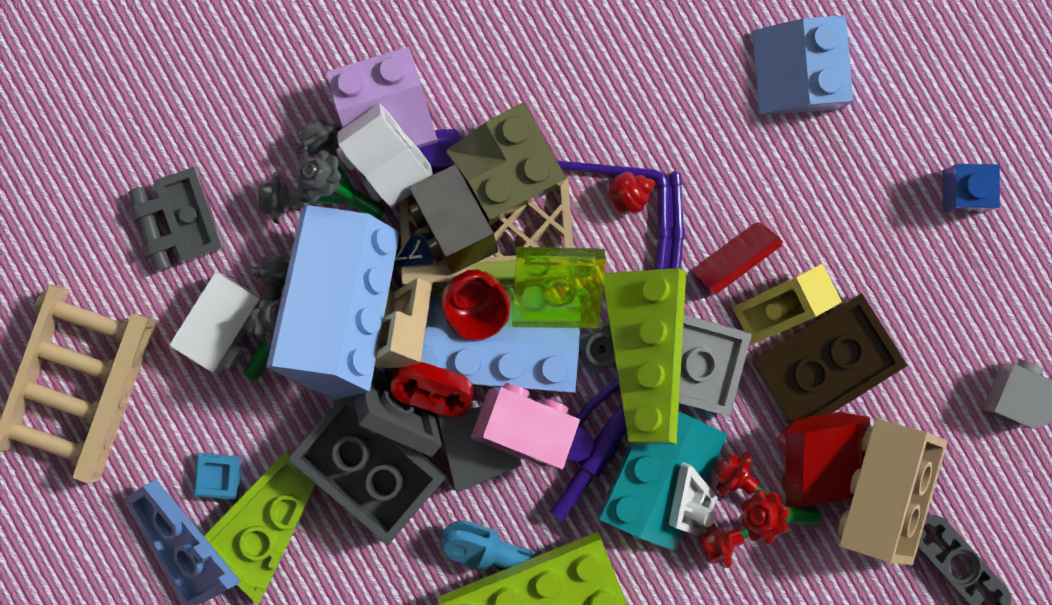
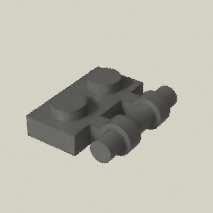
(187, 214)

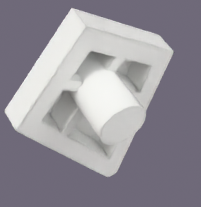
(692, 502)

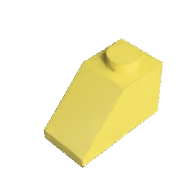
(787, 304)

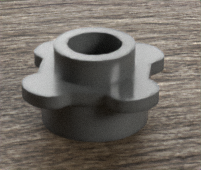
(590, 345)

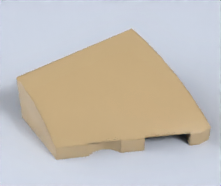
(404, 325)

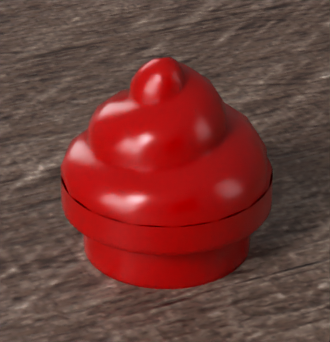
(630, 192)

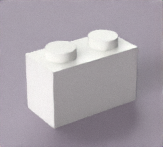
(217, 324)

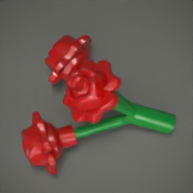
(762, 517)

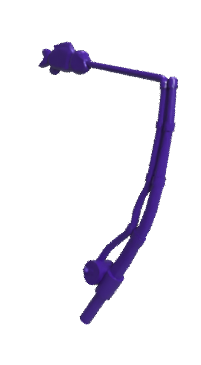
(596, 454)

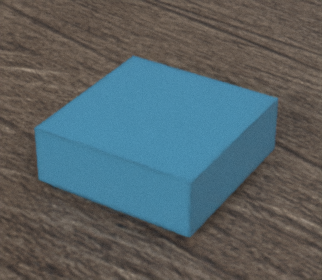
(217, 476)

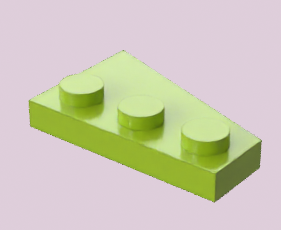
(261, 525)

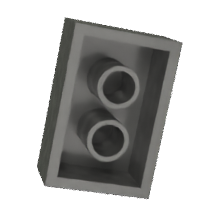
(367, 471)

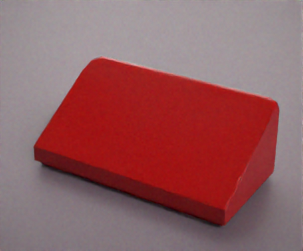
(736, 258)

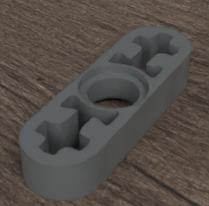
(947, 534)

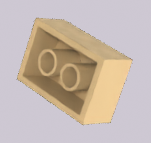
(892, 492)

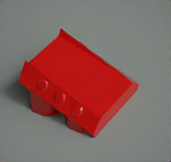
(821, 457)

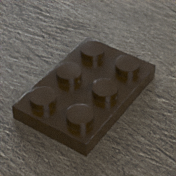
(829, 361)

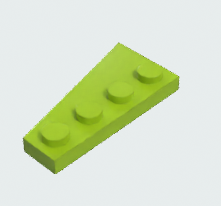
(647, 344)

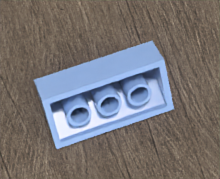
(334, 301)
(516, 355)

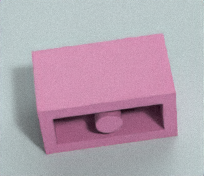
(526, 427)

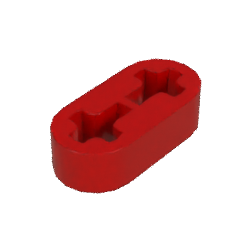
(432, 389)

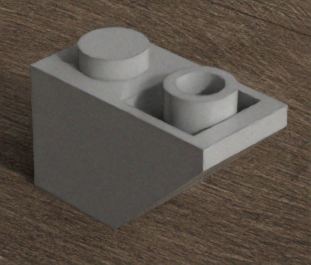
(1021, 395)

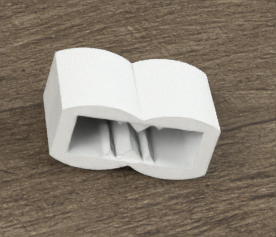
(382, 155)

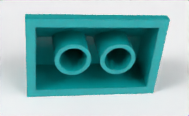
(647, 478)

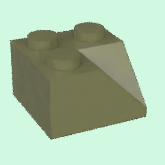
(506, 163)

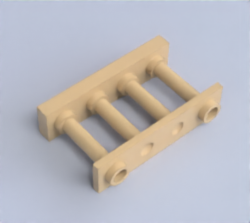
(116, 375)

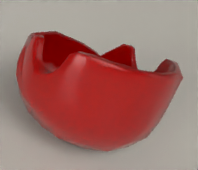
(475, 305)

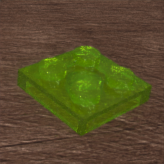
(558, 287)

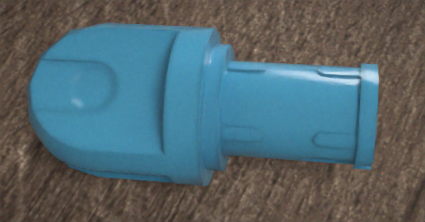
(480, 546)

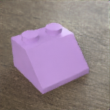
(388, 81)

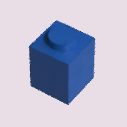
(971, 188)

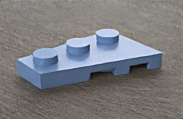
(181, 549)

